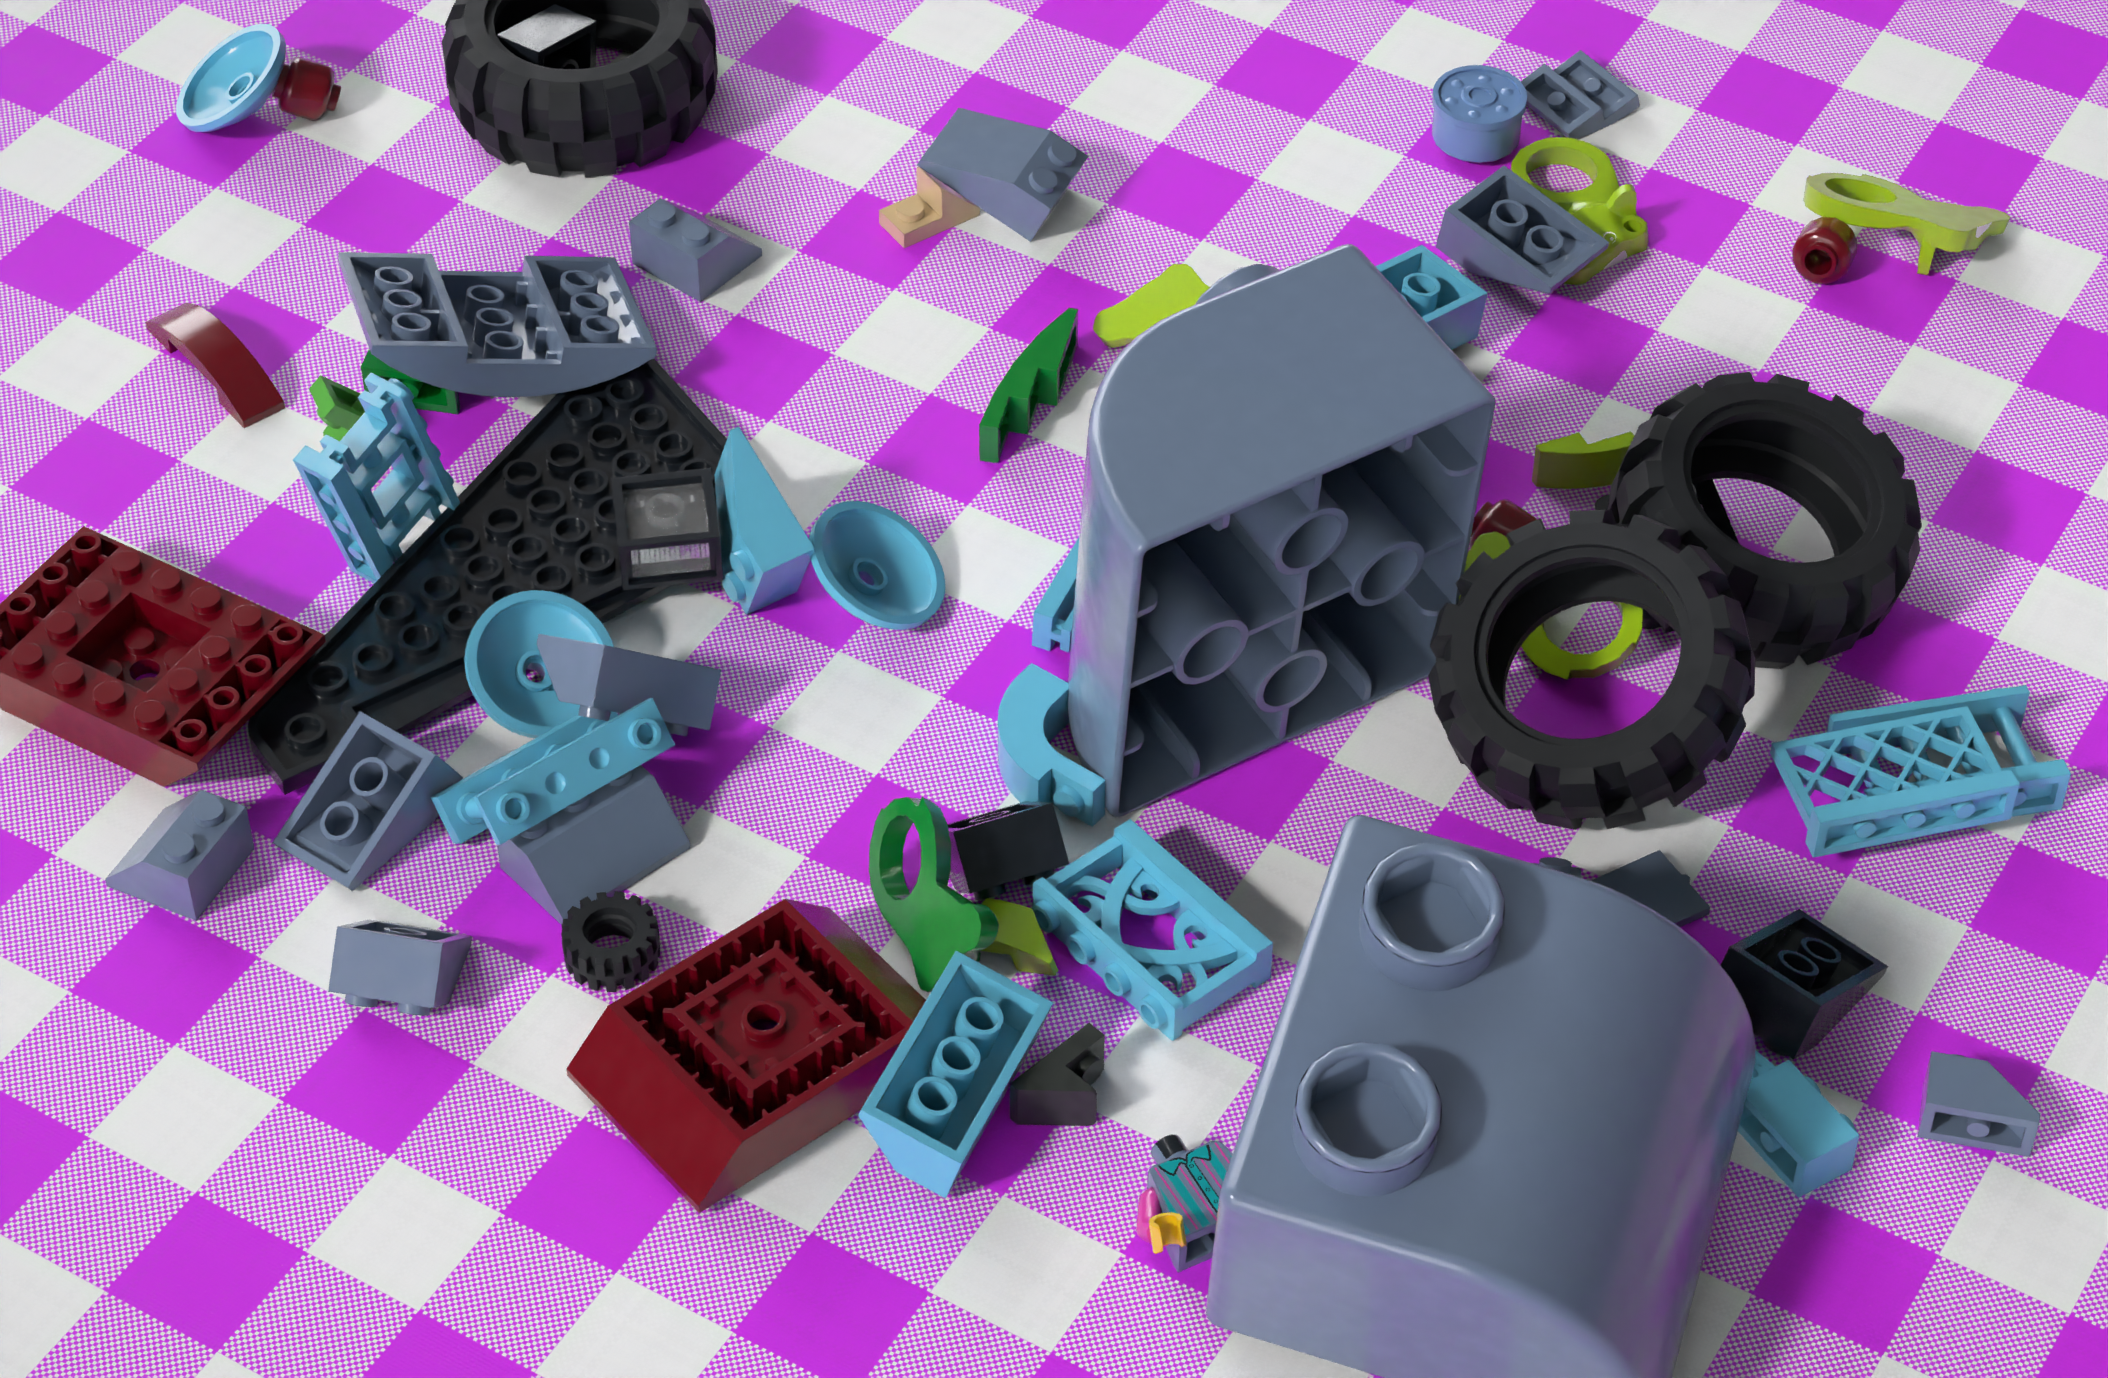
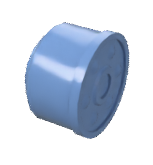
(1478, 113)

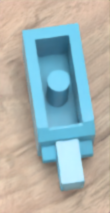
(1796, 1127)

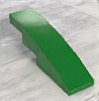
(1032, 379)

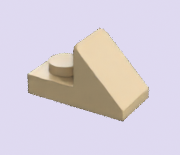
(927, 212)

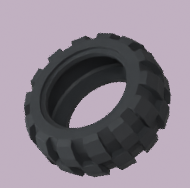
(589, 115)
(1815, 456)
(1567, 568)

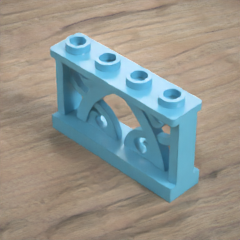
(1138, 971)

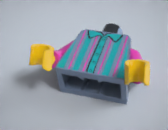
(1182, 1200)

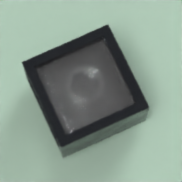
(667, 529)

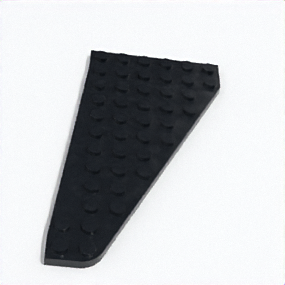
(521, 525)

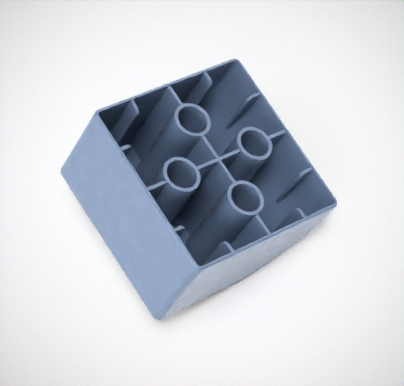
(1266, 521)
(1482, 1124)

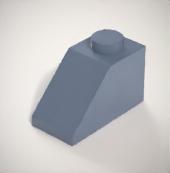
(1975, 1107)

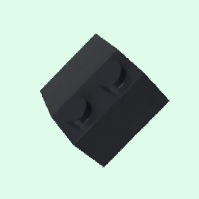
(1799, 981)

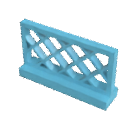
(1907, 809)

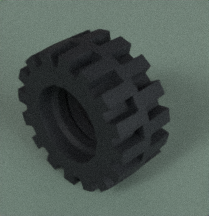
(616, 964)

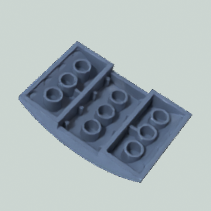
(499, 332)

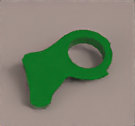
(933, 917)

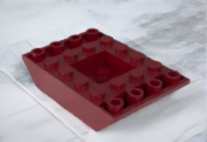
(113, 613)
(730, 1100)

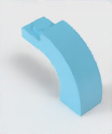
(1033, 771)

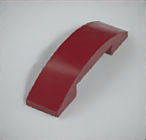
(221, 359)

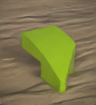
(1020, 938)

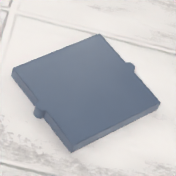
(1658, 886)

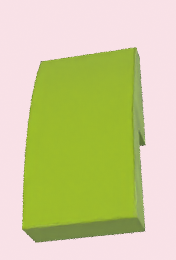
(1576, 465)

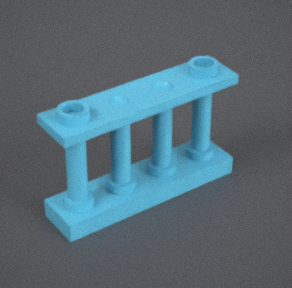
(2000, 710)
(551, 773)

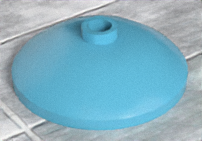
(232, 79)
(877, 565)
(506, 646)

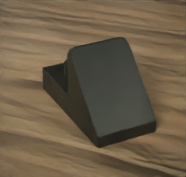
(1059, 1085)

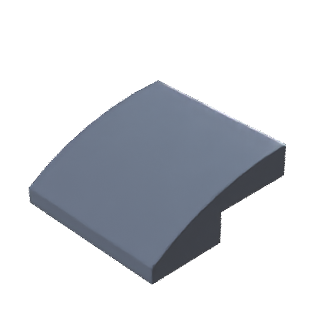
(1578, 96)

